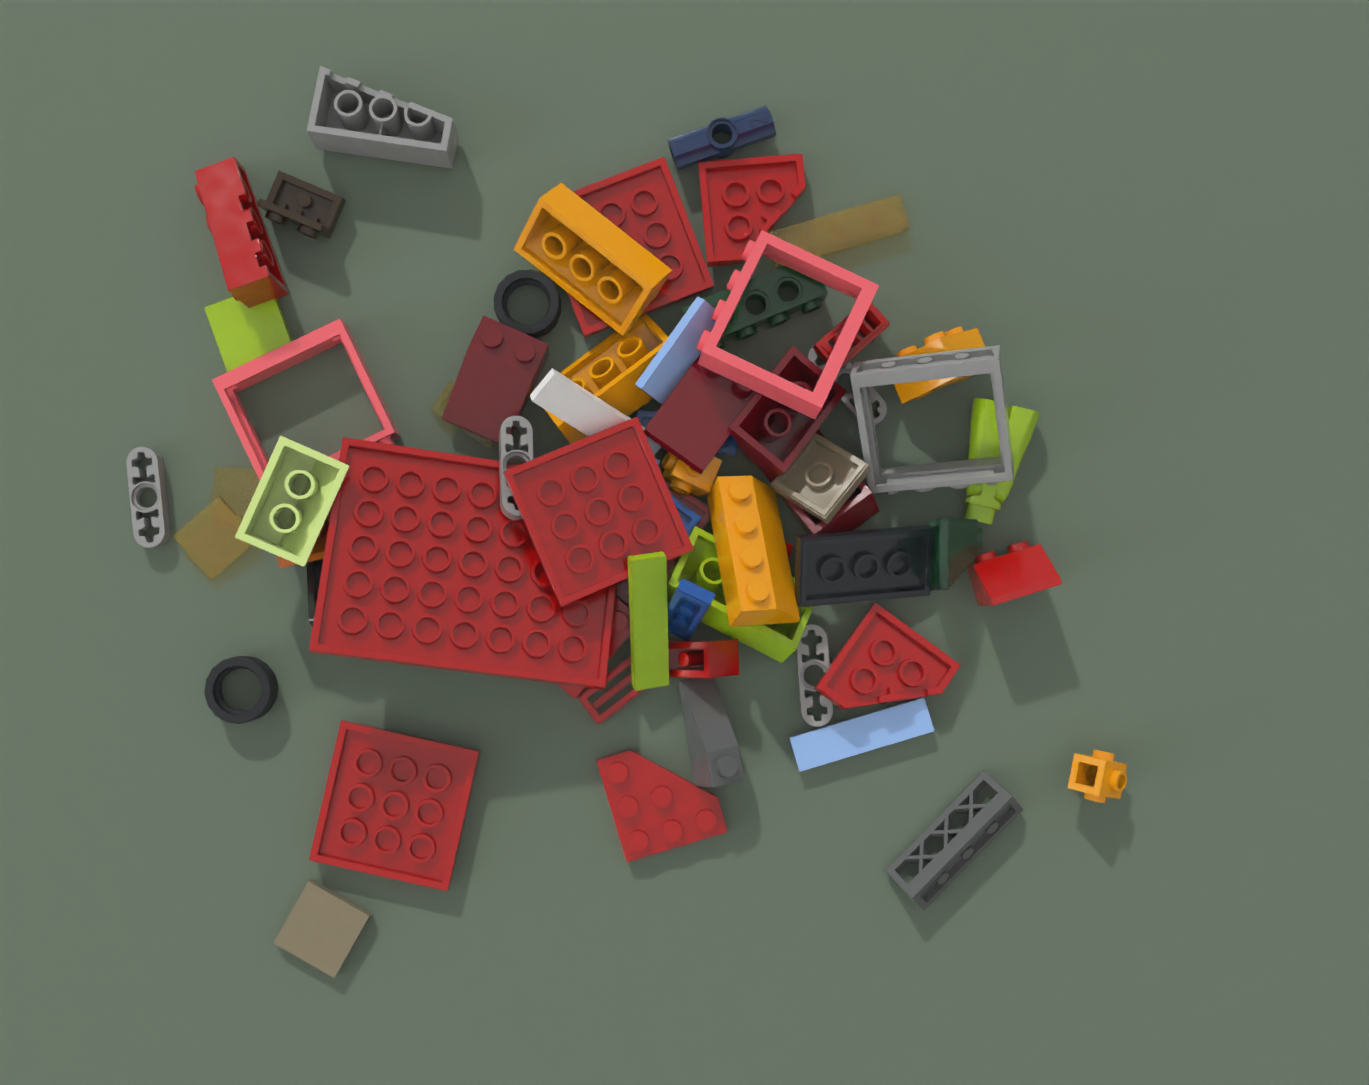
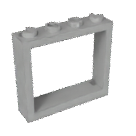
(922, 368)

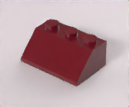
(774, 433)

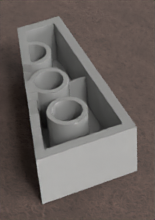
(377, 125)

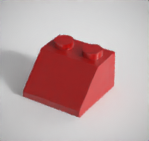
(1012, 575)

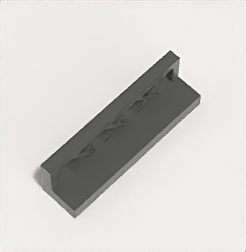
(963, 848)

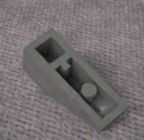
(709, 734)

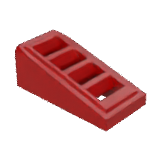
(871, 327)

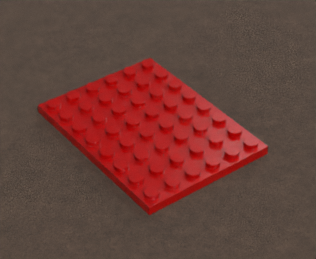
(442, 579)

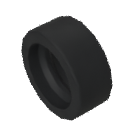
(528, 277)
(214, 684)

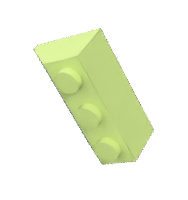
(292, 501)

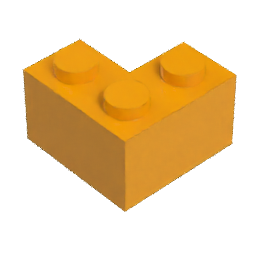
(939, 342)

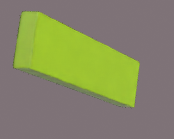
(648, 620)

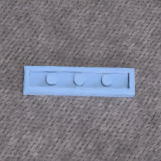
(861, 734)

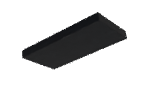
(863, 565)

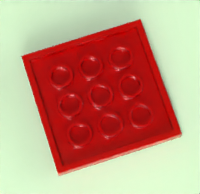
(651, 212)
(595, 508)
(394, 805)

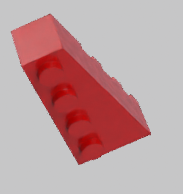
(239, 233)

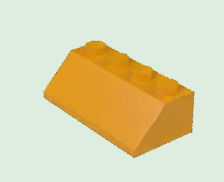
(591, 258)
(613, 370)
(751, 552)

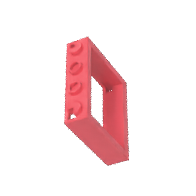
(283, 358)
(763, 381)

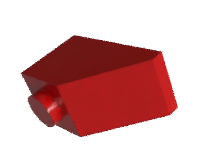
(703, 658)

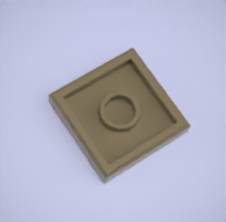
(821, 478)
(322, 928)

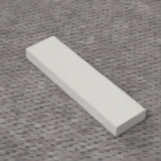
(578, 406)

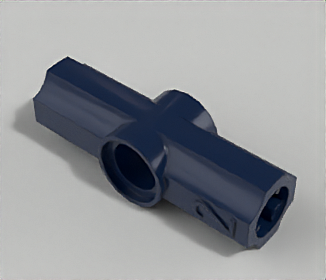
(743, 130)

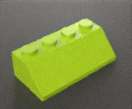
(702, 569)

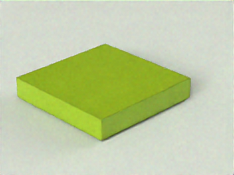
(245, 331)

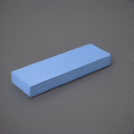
(677, 352)

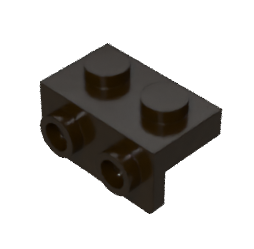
(302, 204)

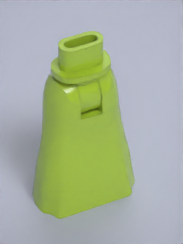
(984, 443)

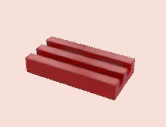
(591, 708)

